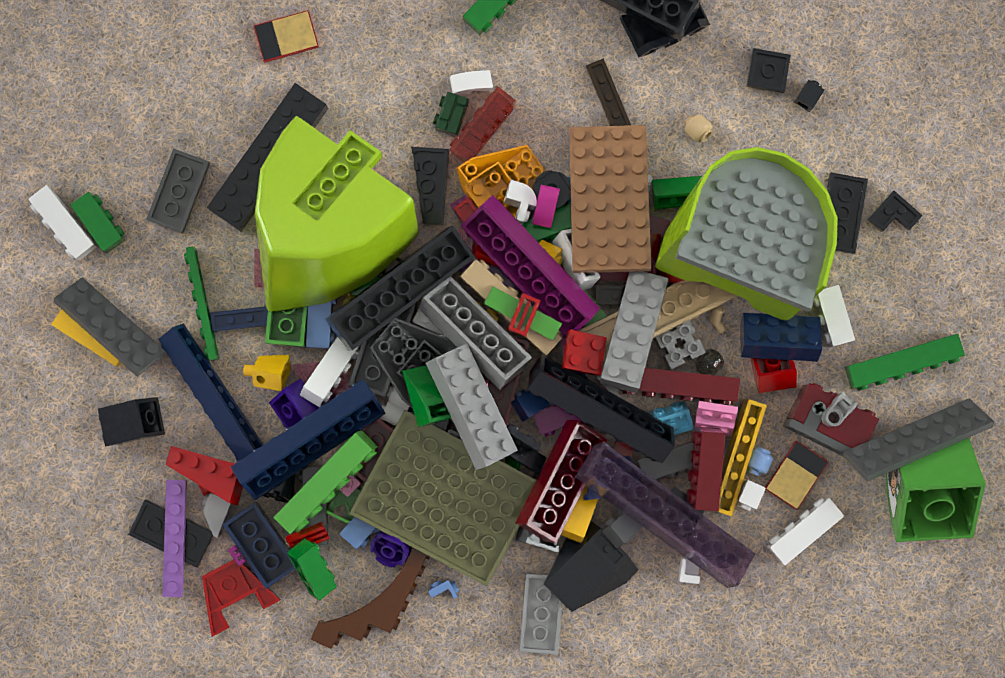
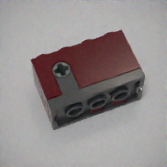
(805, 421)

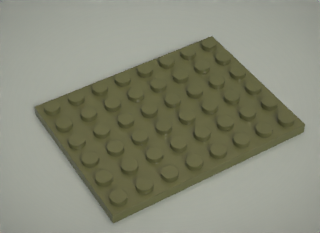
(440, 503)

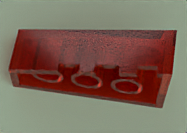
(483, 125)

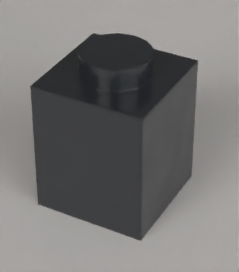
(809, 95)

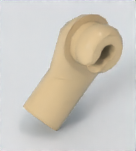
(716, 317)

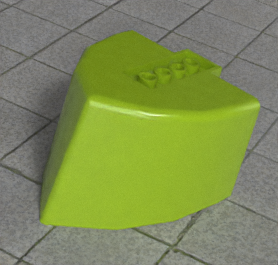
(326, 217)

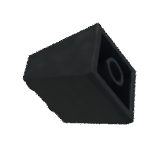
(131, 421)

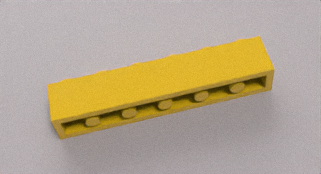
(739, 453)

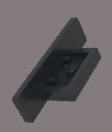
(527, 450)

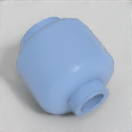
(760, 461)

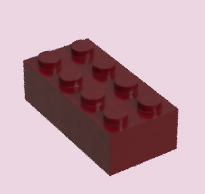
(706, 468)

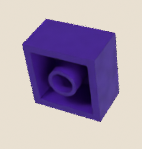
(290, 405)

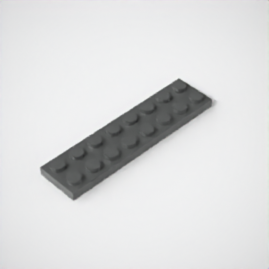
(918, 439)

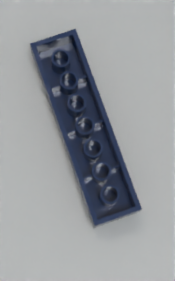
(308, 440)

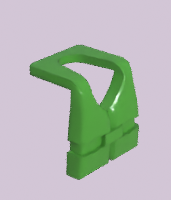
(342, 499)

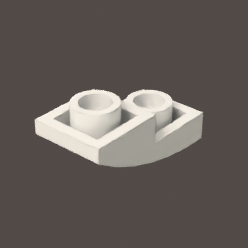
(471, 81)

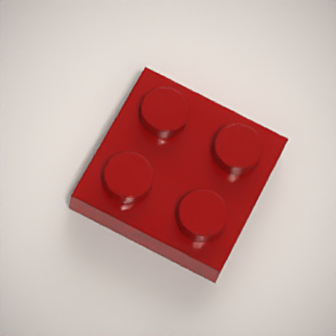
(584, 352)

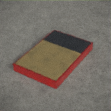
(286, 36)
(796, 475)

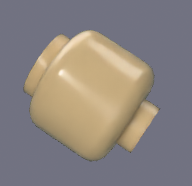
(698, 128)

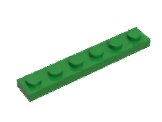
(199, 295)

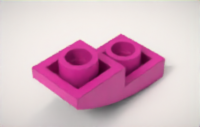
(546, 206)

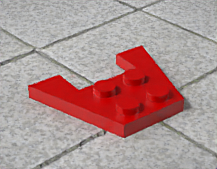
(228, 585)

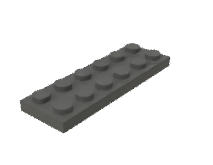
(109, 326)

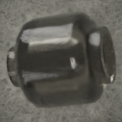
(709, 362)

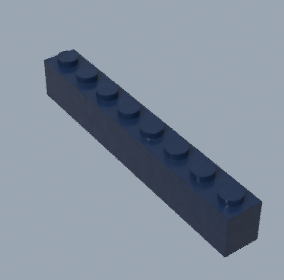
(210, 391)

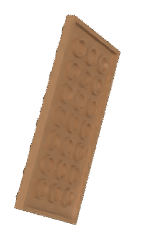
(609, 199)

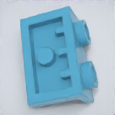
(676, 416)

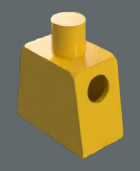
(269, 371)

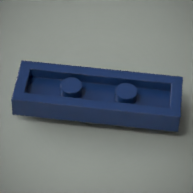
(239, 319)

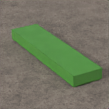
(507, 305)

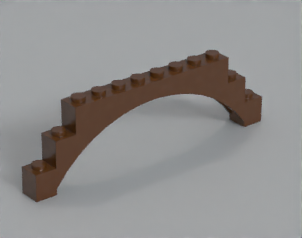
(380, 612)

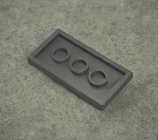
(178, 191)

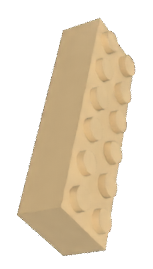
(481, 282)

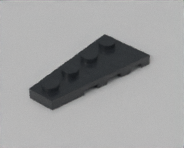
(431, 175)

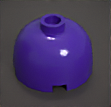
(389, 550)

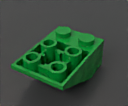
(425, 397)

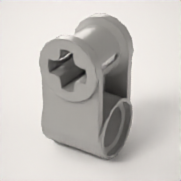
(841, 407)

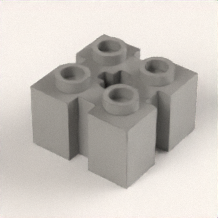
(690, 347)

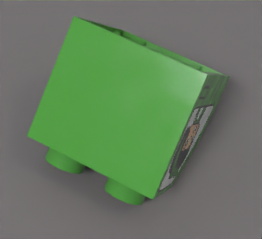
(936, 495)

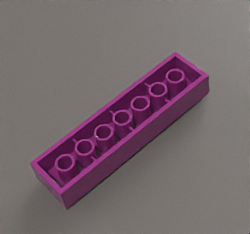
(529, 265)

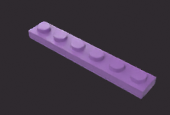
(174, 538)

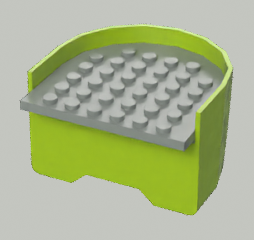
(756, 231)

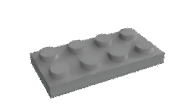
(540, 617)

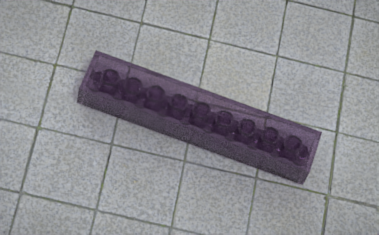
(665, 515)

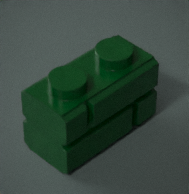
(451, 114)

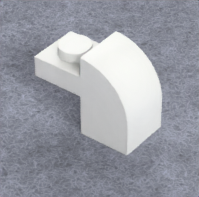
(520, 196)

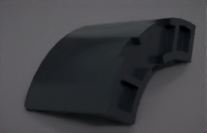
(648, 39)

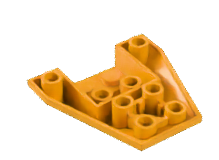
(492, 173)

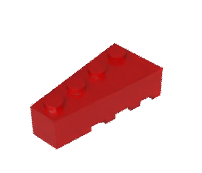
(207, 472)

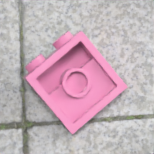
(716, 416)

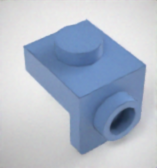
(438, 587)

